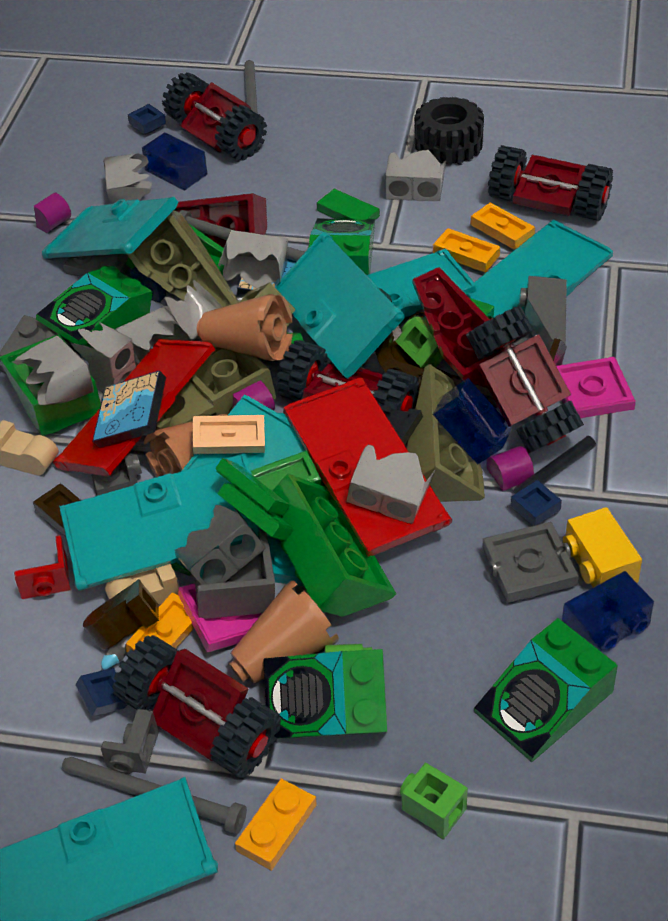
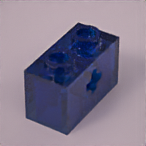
(175, 161)
(472, 421)
(609, 612)

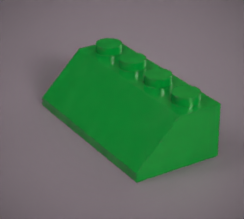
(328, 551)

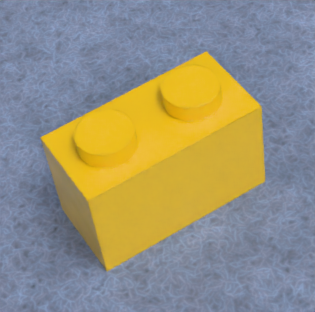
(601, 547)

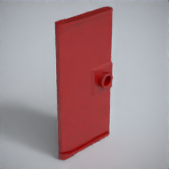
(178, 362)
(335, 432)

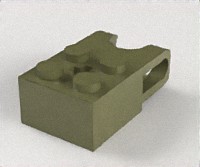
(214, 383)

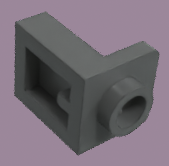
(122, 476)
(137, 745)

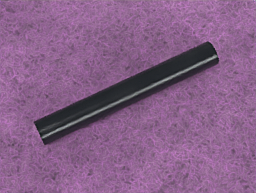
(559, 463)

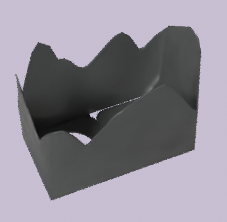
(227, 560)

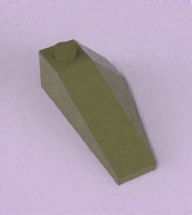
(177, 257)
(456, 473)

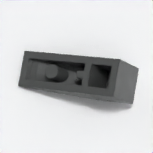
(546, 308)

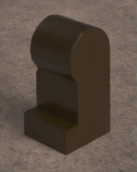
(122, 615)

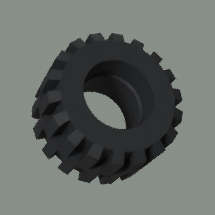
(449, 129)

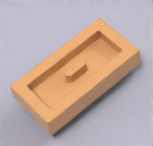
(228, 434)

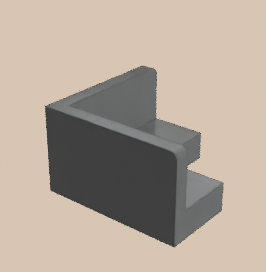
(243, 593)

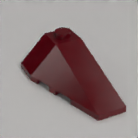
(234, 212)
(450, 319)

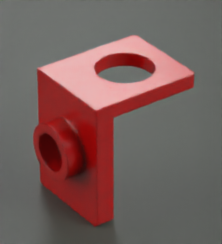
(45, 579)

